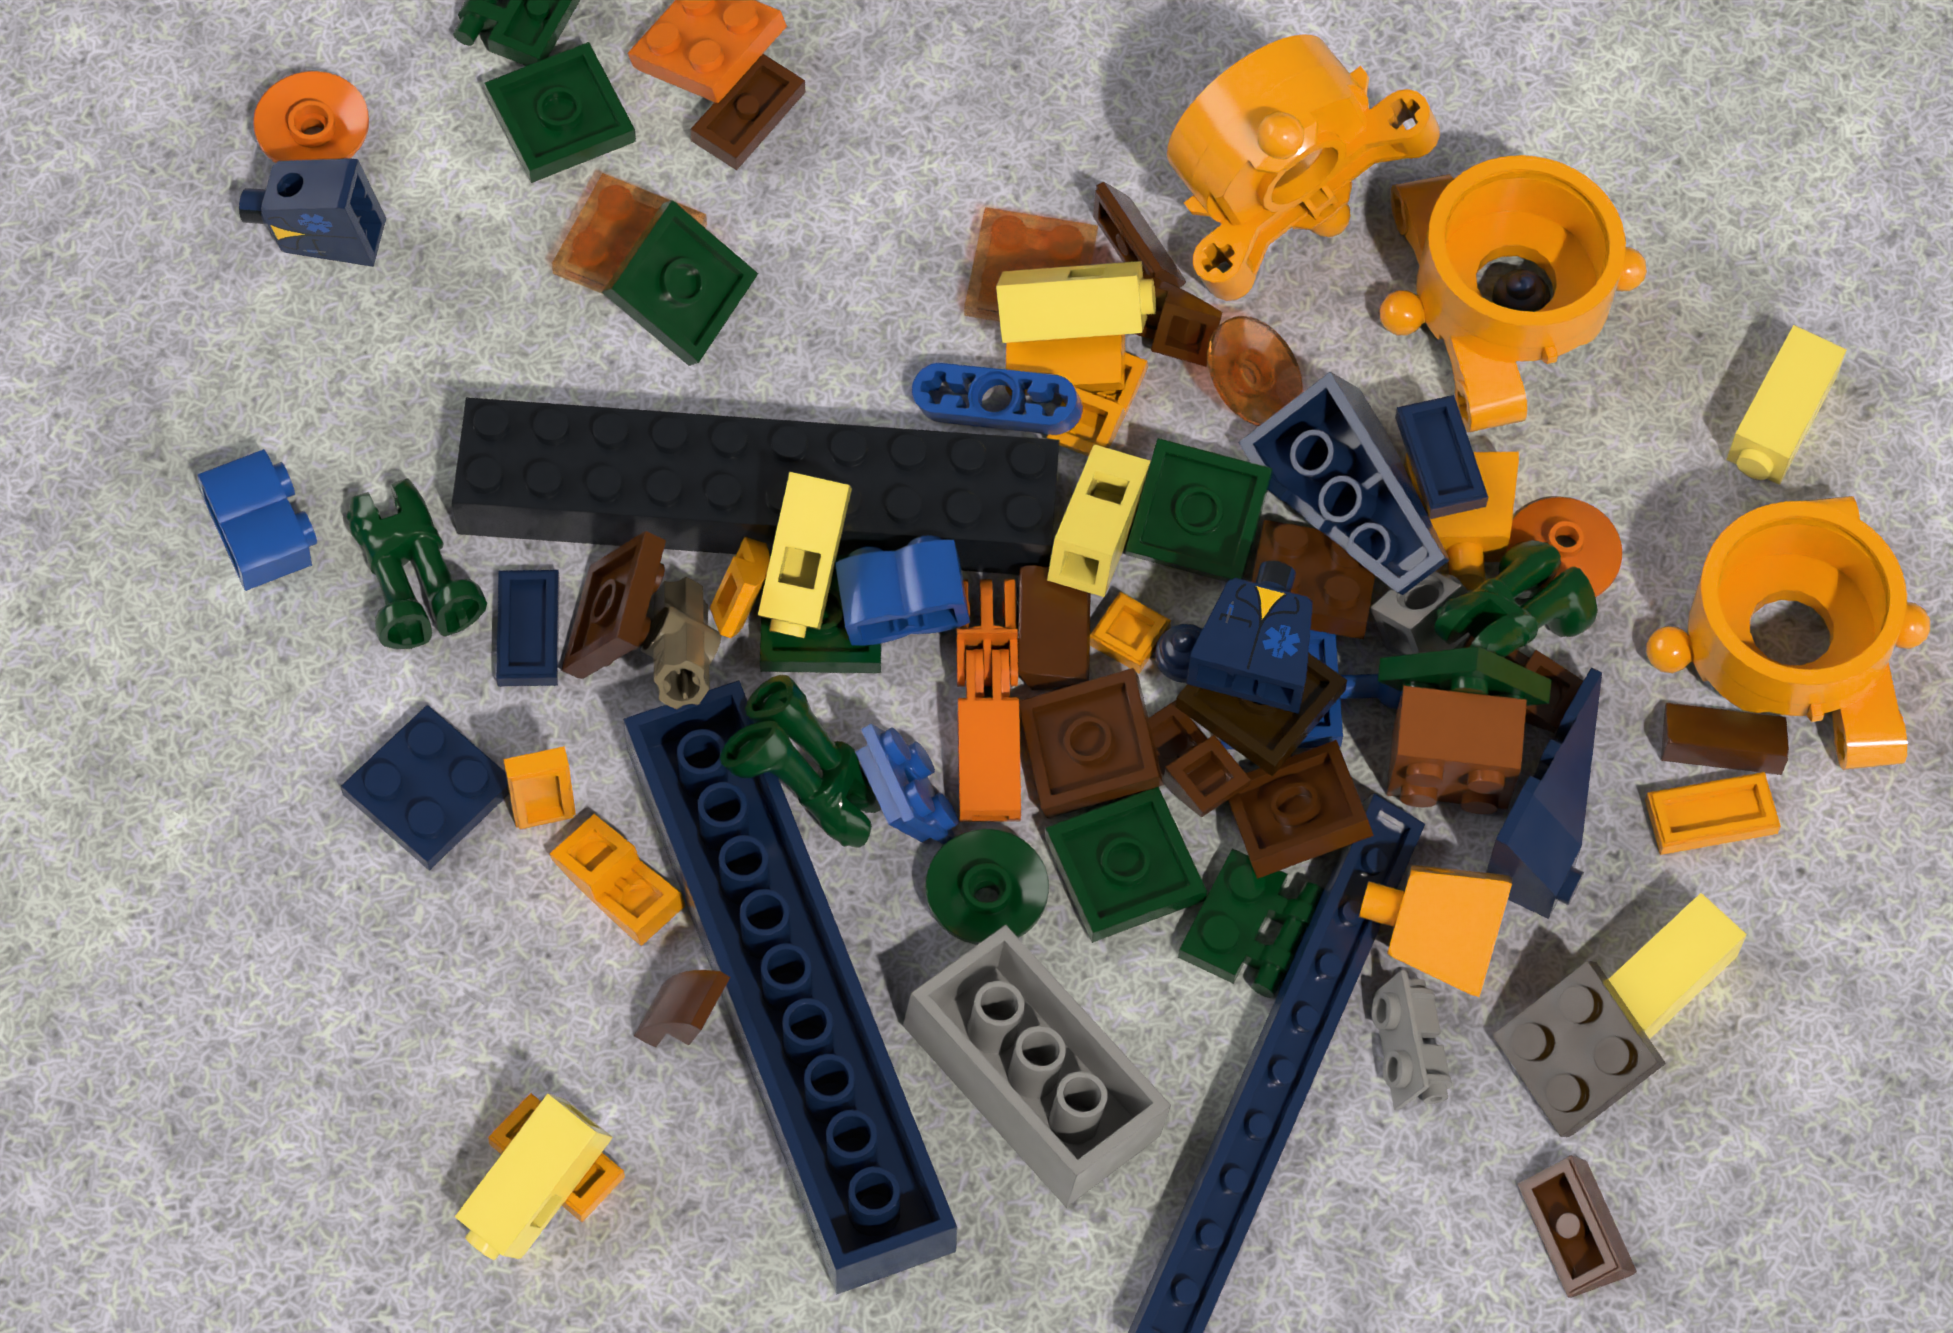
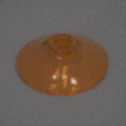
(1252, 368)

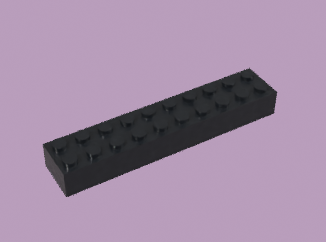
(725, 478)

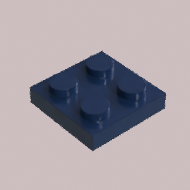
(427, 787)

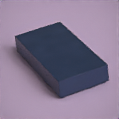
(1441, 457)
(528, 628)

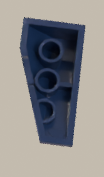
(1348, 481)
(1548, 818)

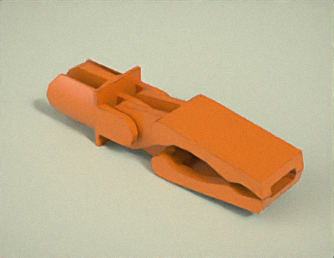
(989, 725)

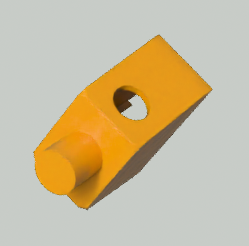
(1483, 532)
(1442, 921)

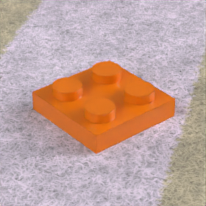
(707, 44)

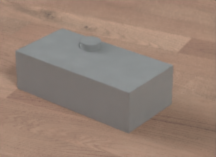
(1036, 1065)

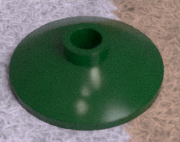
(986, 861)

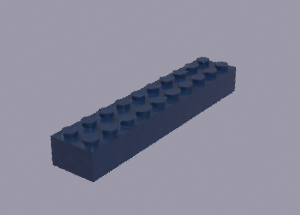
(792, 996)

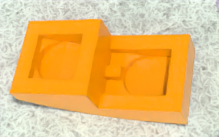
(1103, 411)
(740, 587)
(617, 880)

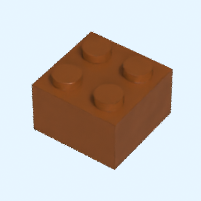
(1456, 749)

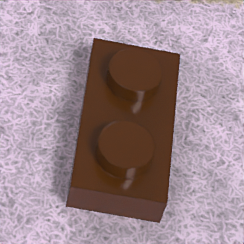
(748, 112)

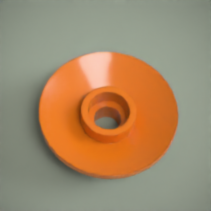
(308, 102)
(1596, 538)

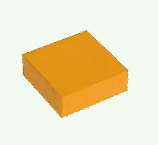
(1129, 632)

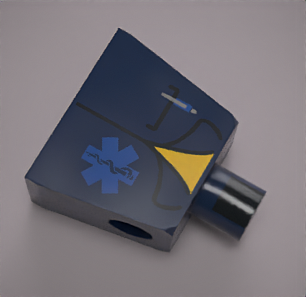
(319, 210)
(1256, 641)

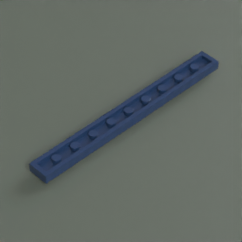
(1276, 1080)

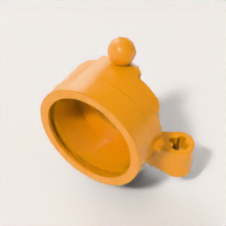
(1279, 150)
(1497, 211)
(1844, 572)

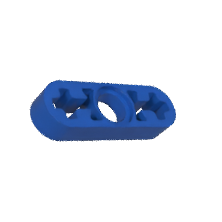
(1040, 388)

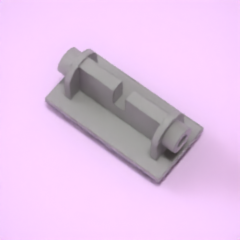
(1404, 1015)

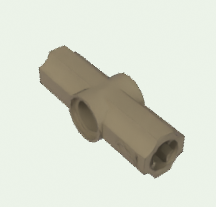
(681, 643)

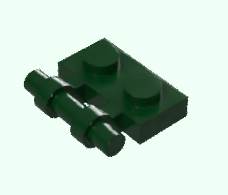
(521, 31)
(1233, 917)

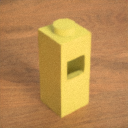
(1074, 301)
(1785, 405)
(1098, 521)
(804, 554)
(1677, 963)
(532, 1179)

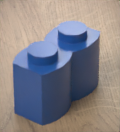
(256, 518)
(902, 591)

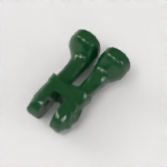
(389, 547)
(1524, 573)
(834, 793)

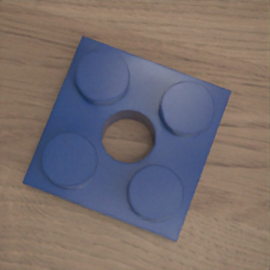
(902, 786)

